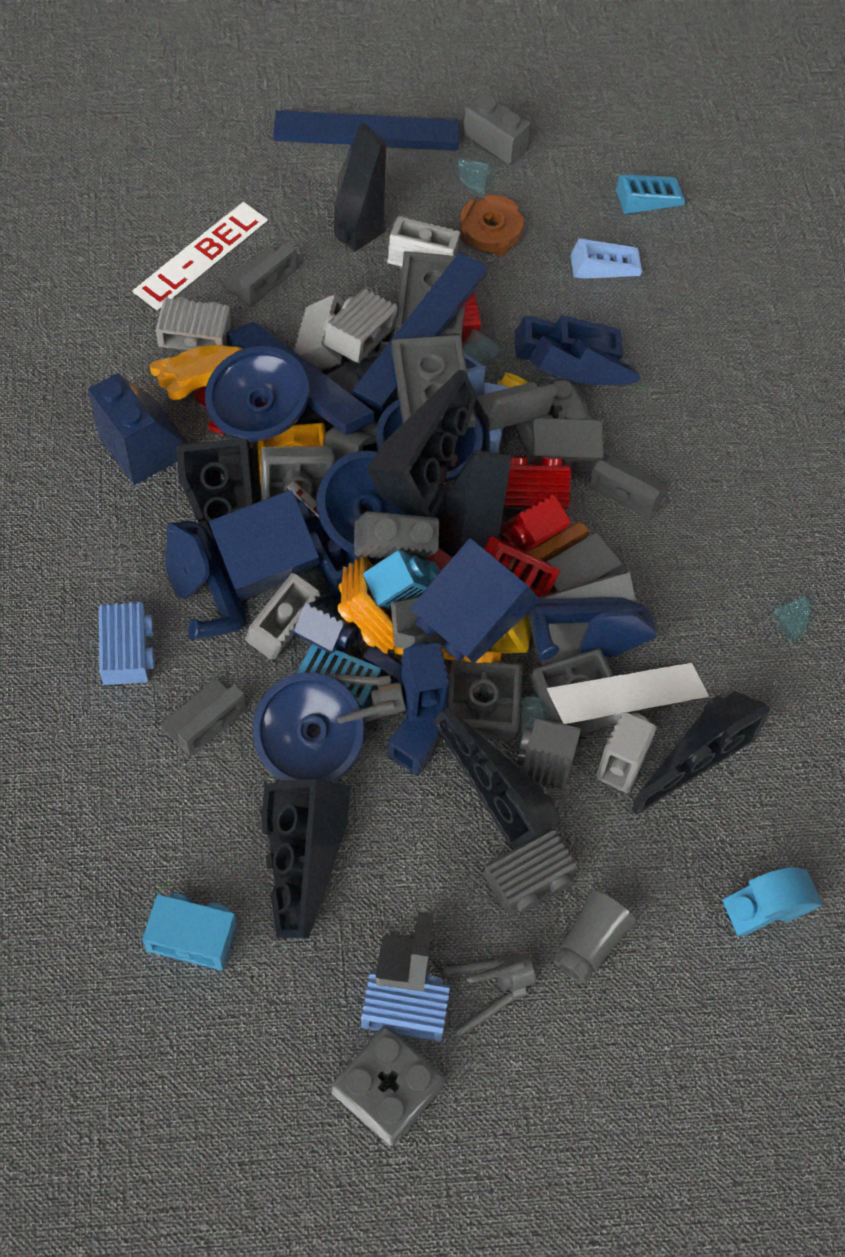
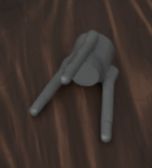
(386, 700)
(511, 973)

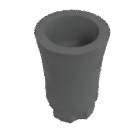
(593, 936)

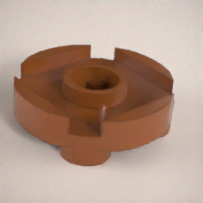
(491, 238)

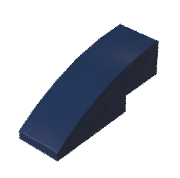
(565, 332)
(581, 363)

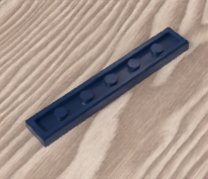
(341, 129)
(427, 320)
(325, 395)

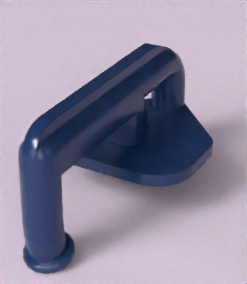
(192, 560)
(613, 624)

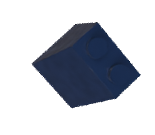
(134, 428)
(266, 543)
(473, 603)

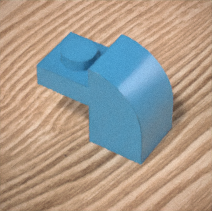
(772, 897)

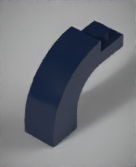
(413, 741)

